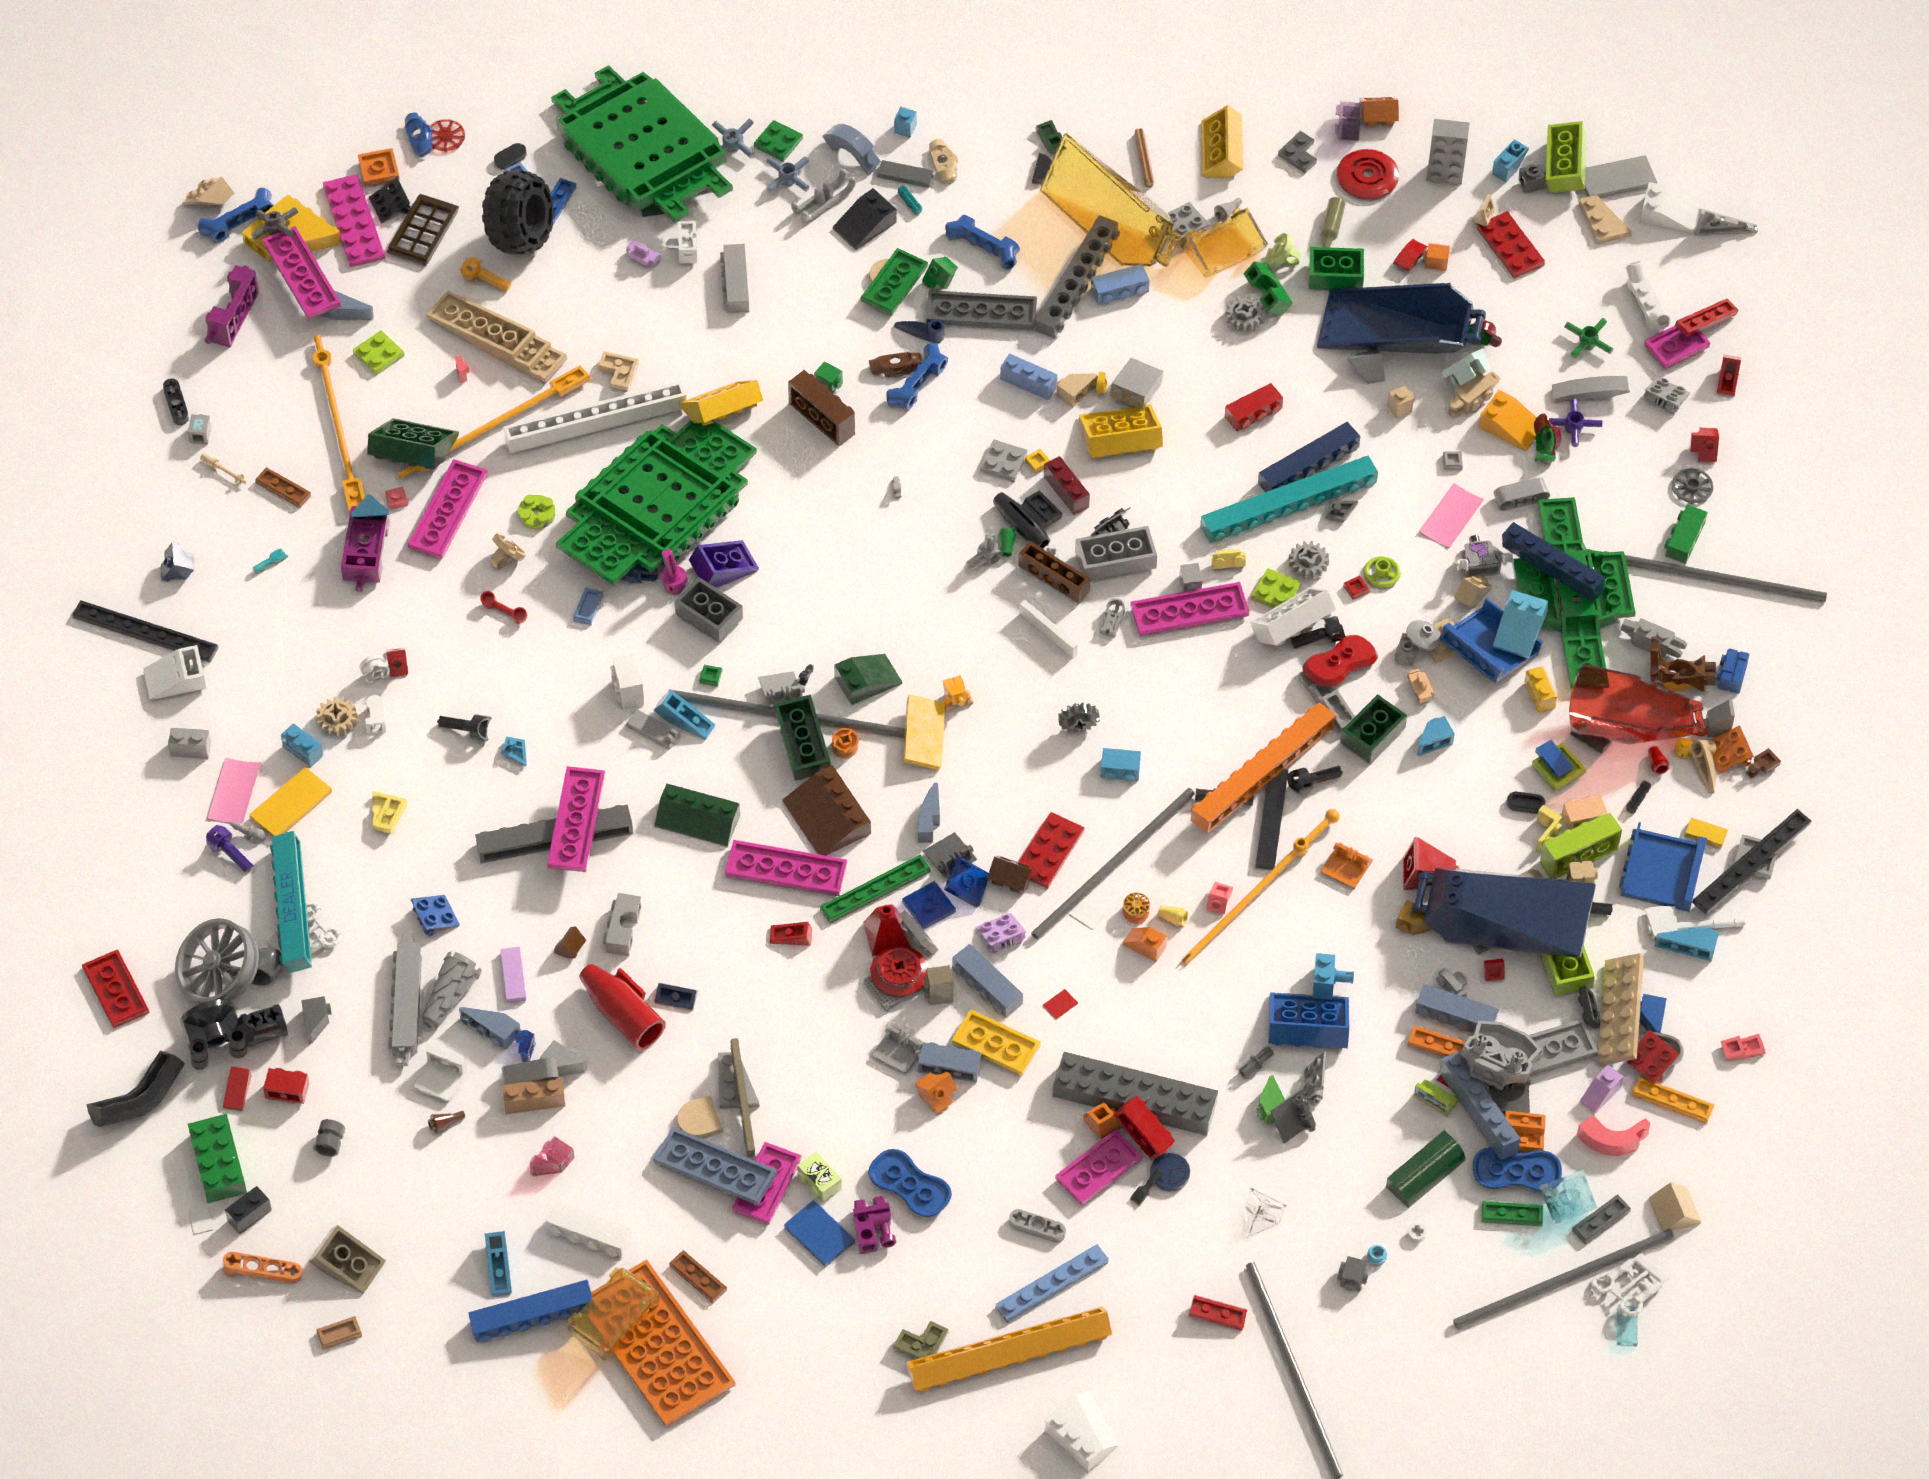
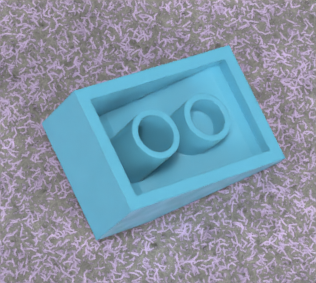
(1520, 624)

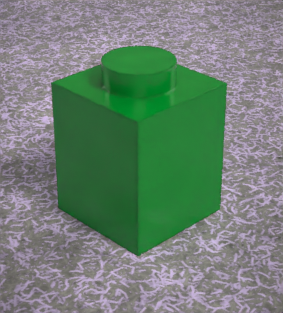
(829, 376)

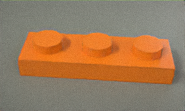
(1434, 1042)

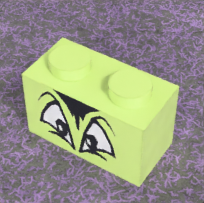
(819, 1177)

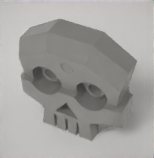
(1500, 1054)

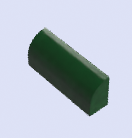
(1425, 1169)

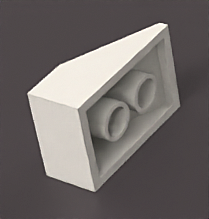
(1669, 209)

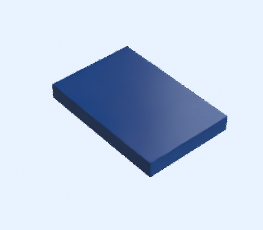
(819, 1233)

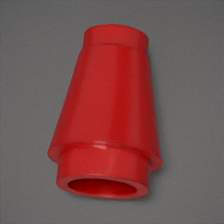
(1658, 761)

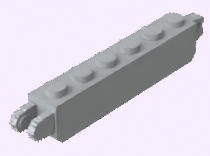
(406, 999)

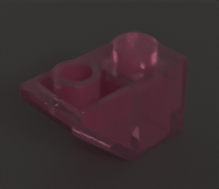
(552, 1159)

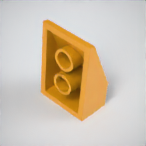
(1509, 420)

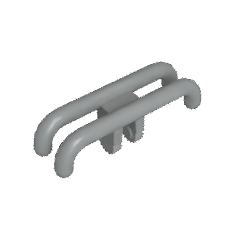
(824, 197)

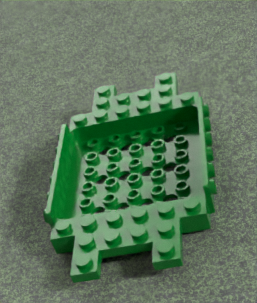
(663, 182)

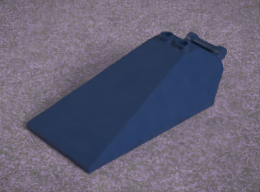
(1400, 319)
(1507, 910)

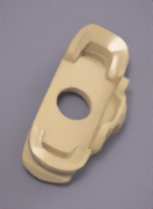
(947, 170)

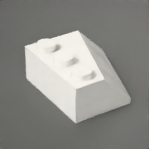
(1081, 1430)

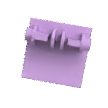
(1001, 930)

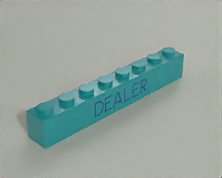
(291, 902)

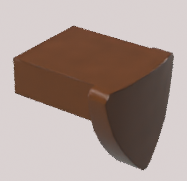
(570, 943)

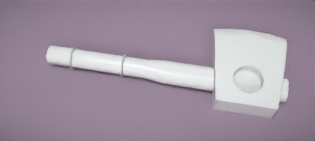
(1664, 919)

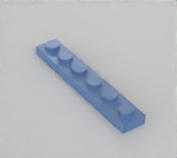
(1052, 1283)

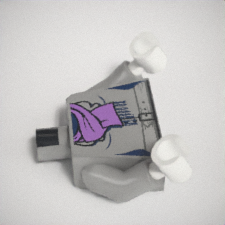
(1481, 558)

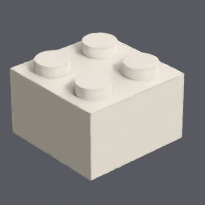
(627, 681)

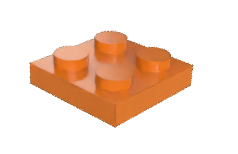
(378, 166)

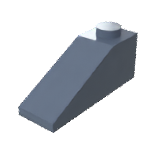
(350, 309)

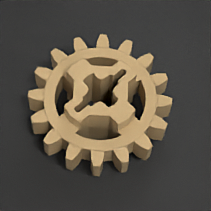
(346, 716)

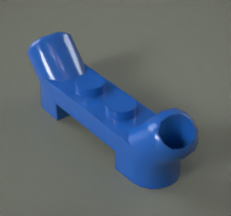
(219, 227)
(965, 228)
(908, 393)

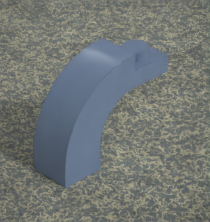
(855, 143)

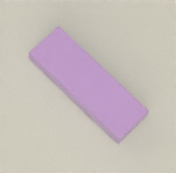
(513, 974)

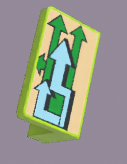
(1435, 1097)

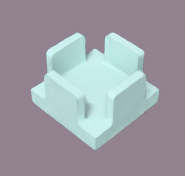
(1467, 367)

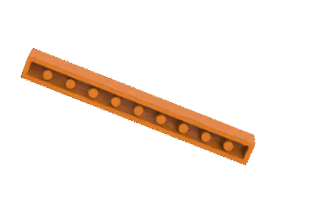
(1262, 767)

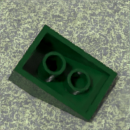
(865, 676)

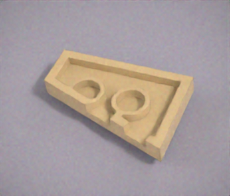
(1603, 220)

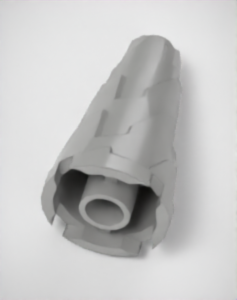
(453, 981)

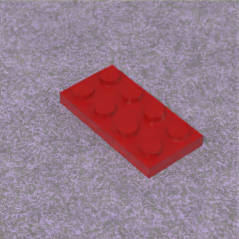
(1511, 245)
(1051, 848)

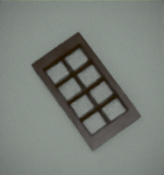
(423, 229)

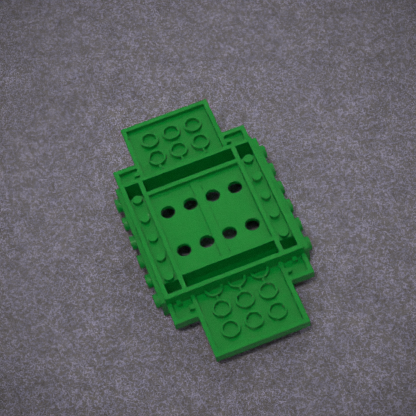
(619, 533)

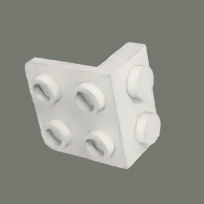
(441, 1073)

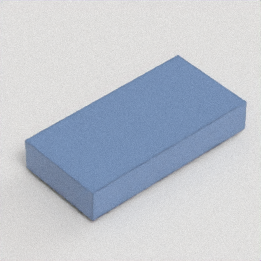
(588, 606)

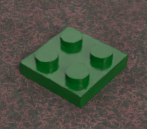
(778, 140)

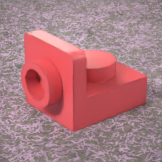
(1219, 898)

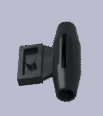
(1028, 517)

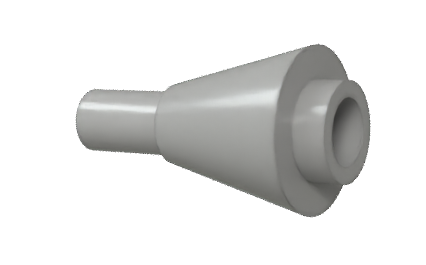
(1224, 210)

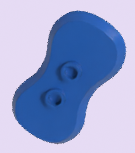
(1519, 1169)
(922, 1192)

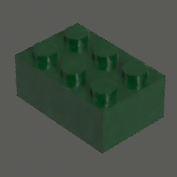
(1373, 728)

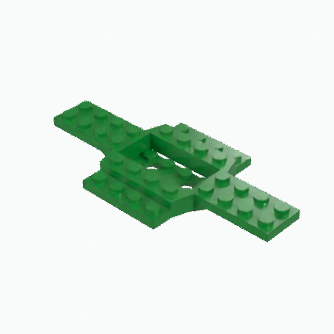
(1581, 621)

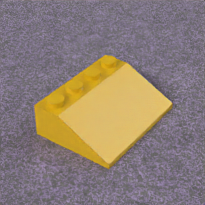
(1121, 431)

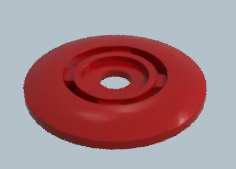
(1356, 184)

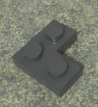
(1295, 152)

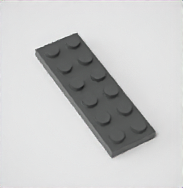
(982, 309)

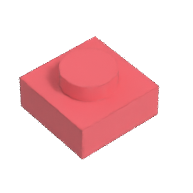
(462, 368)
(396, 497)

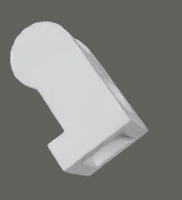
(375, 709)

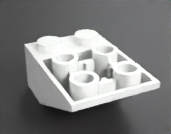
(175, 674)

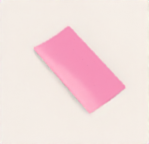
(1451, 515)
(233, 791)

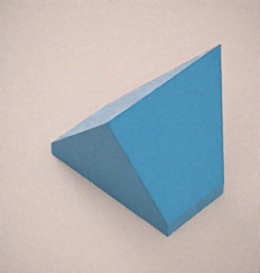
(370, 507)

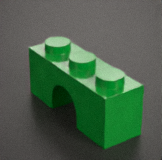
(1275, 297)

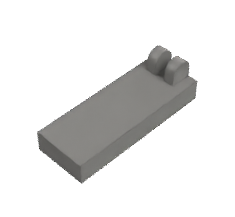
(652, 729)

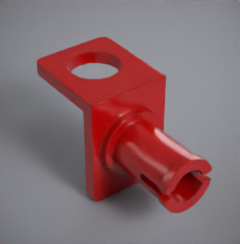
(397, 662)

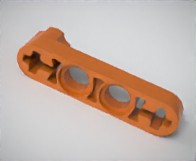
(261, 1271)

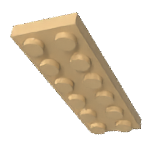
(1620, 1009)

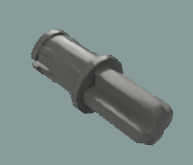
(1255, 1062)

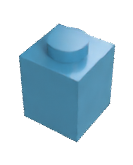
(905, 122)

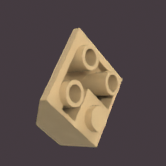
(209, 193)

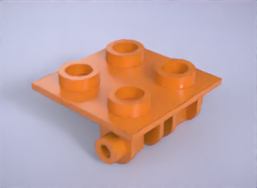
(1731, 750)
(1346, 865)

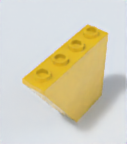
(313, 229)

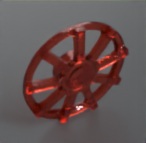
(446, 135)

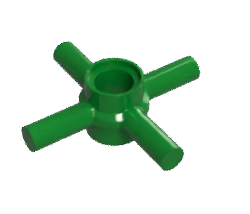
(1589, 337)

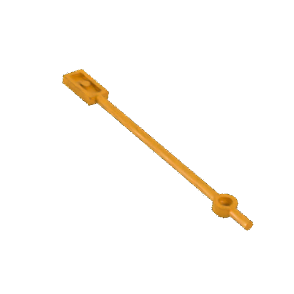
(560, 386)
(352, 486)

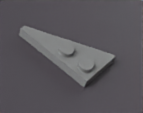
(1717, 224)

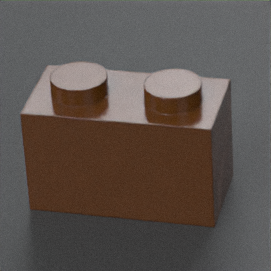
(1010, 873)

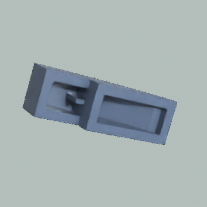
(929, 815)

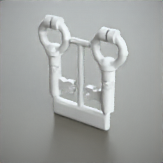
(273, 940)
(1626, 1267)

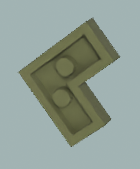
(922, 1346)

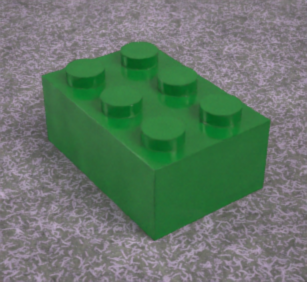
(1335, 268)

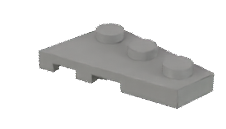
(727, 1086)

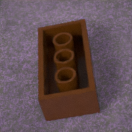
(821, 407)

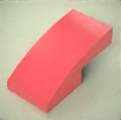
(1747, 1047)

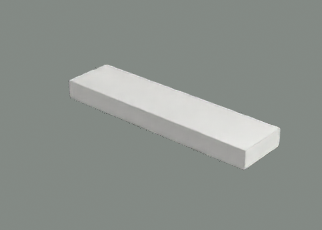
(1049, 629)

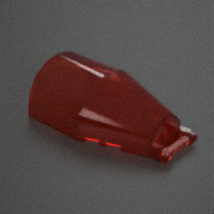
(1628, 710)

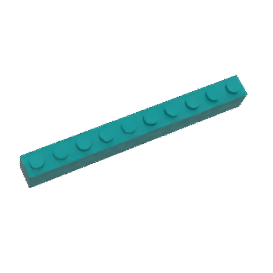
(1289, 499)

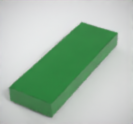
(1512, 1213)

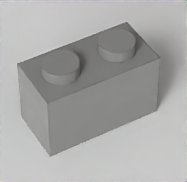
(189, 743)

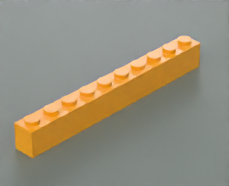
(1009, 1348)

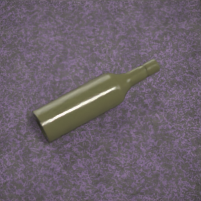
(1332, 220)

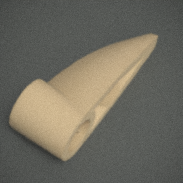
(1702, 754)

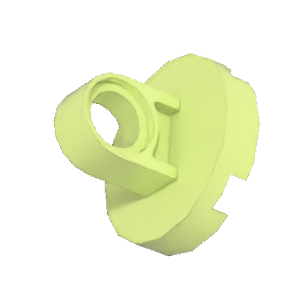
(1282, 251)

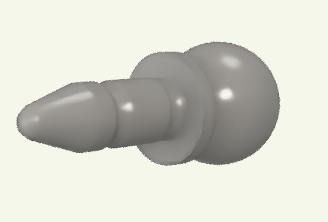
(256, 835)

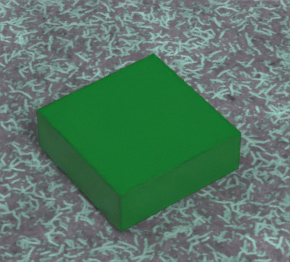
(710, 675)

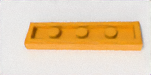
(1673, 1100)

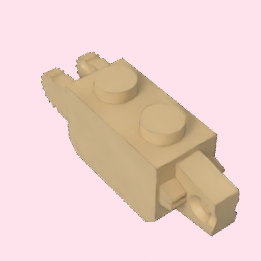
(1473, 393)

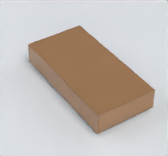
(339, 1332)

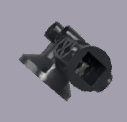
(218, 1023)

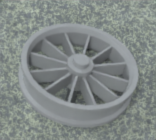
(216, 961)

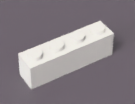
(589, 1230)

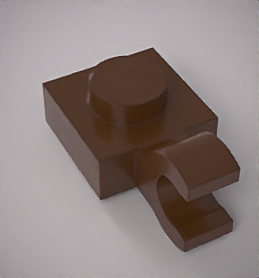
(1764, 761)

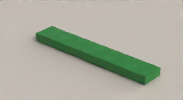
(875, 889)

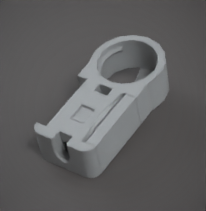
(1112, 620)

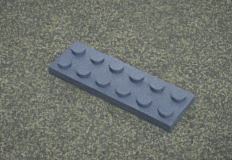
(715, 1166)

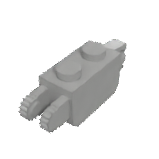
(1643, 631)

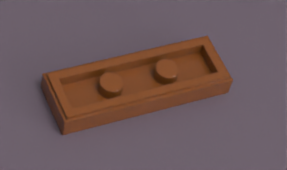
(283, 487)
(698, 1276)

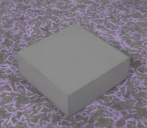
(1452, 460)

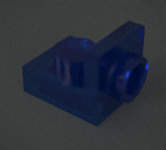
(526, 1044)

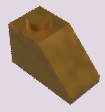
(1411, 921)

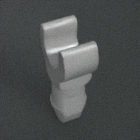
(896, 486)

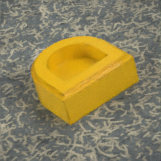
(1102, 383)

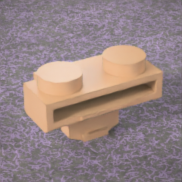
(1420, 686)

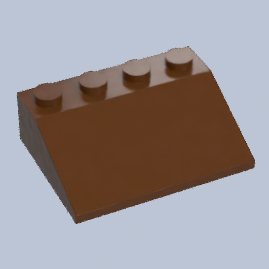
(827, 812)

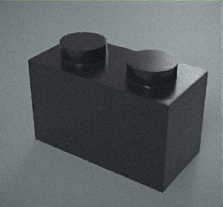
(248, 1210)

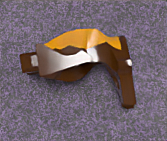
(1686, 674)

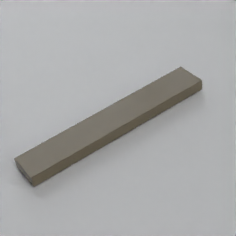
(742, 1097)

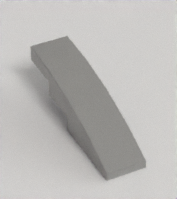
(1591, 387)
(1330, 699)

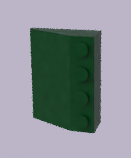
(411, 443)

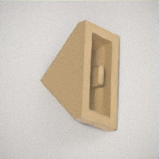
(1484, 212)

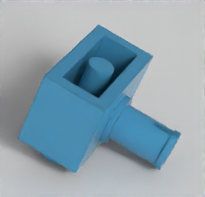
(1327, 975)

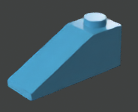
(683, 715)
(1692, 942)
(498, 1262)

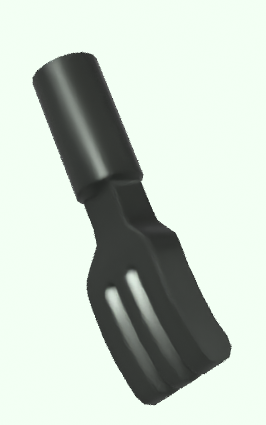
(1143, 1191)

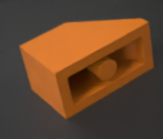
(1146, 942)

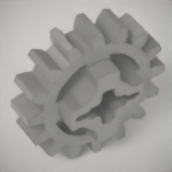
(1244, 313)
(1308, 559)

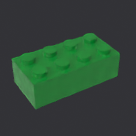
(217, 1158)

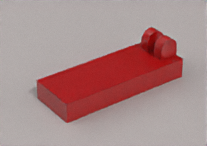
(1218, 1312)

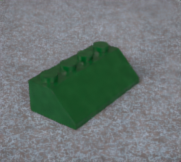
(697, 814)

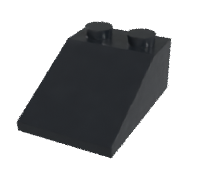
(866, 219)

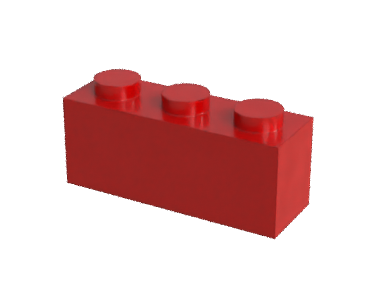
(1254, 407)
(1144, 1127)

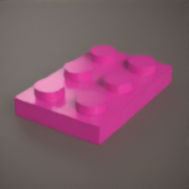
(1673, 347)

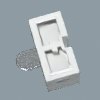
(685, 242)

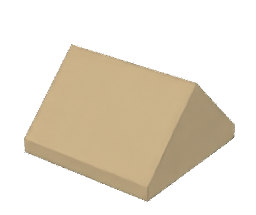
(1674, 1207)

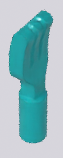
(274, 557)

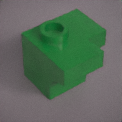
(939, 273)

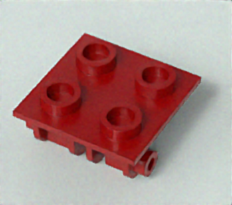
(1653, 1057)

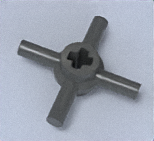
(274, 223)

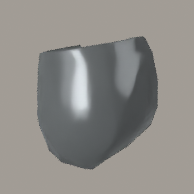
(268, 966)

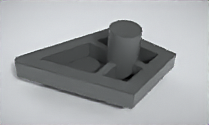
(1340, 510)

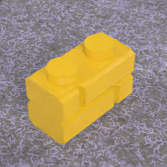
(1540, 689)

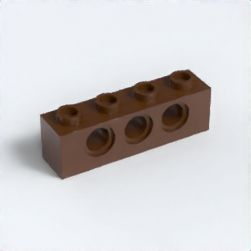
(1054, 572)

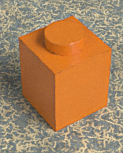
(1436, 256)

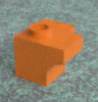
(936, 1090)
(1102, 1120)

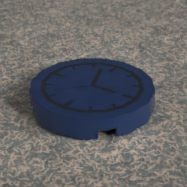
(1174, 1170)

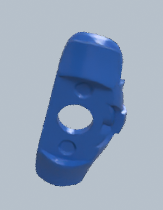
(421, 143)

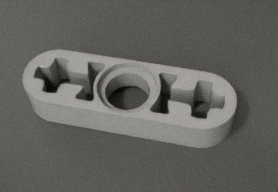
(1021, 1225)

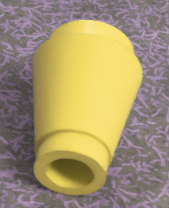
(1175, 915)

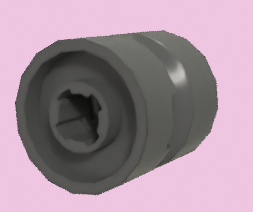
(328, 1138)

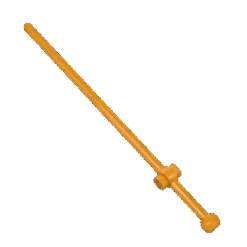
(1300, 849)

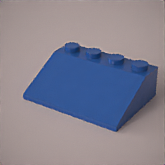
(1308, 1021)

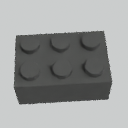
(708, 609)

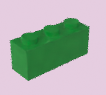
(1685, 533)

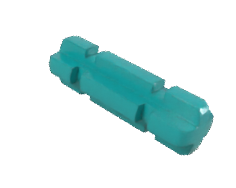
(909, 199)

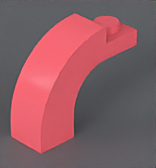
(1612, 1142)

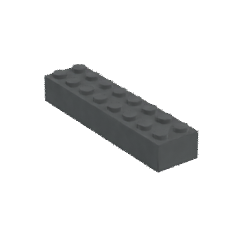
(1171, 1100)

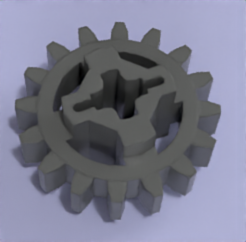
(1078, 717)

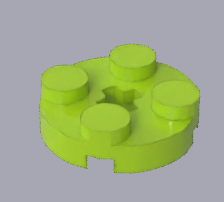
(536, 502)

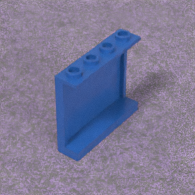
(1474, 642)
(1662, 869)

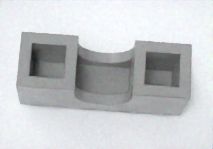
(625, 909)

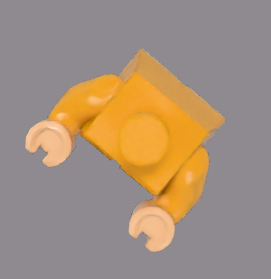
(956, 693)

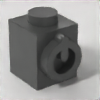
(1532, 178)
(1353, 1273)

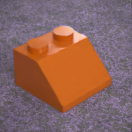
(1379, 110)

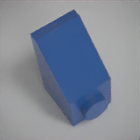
(1652, 1012)

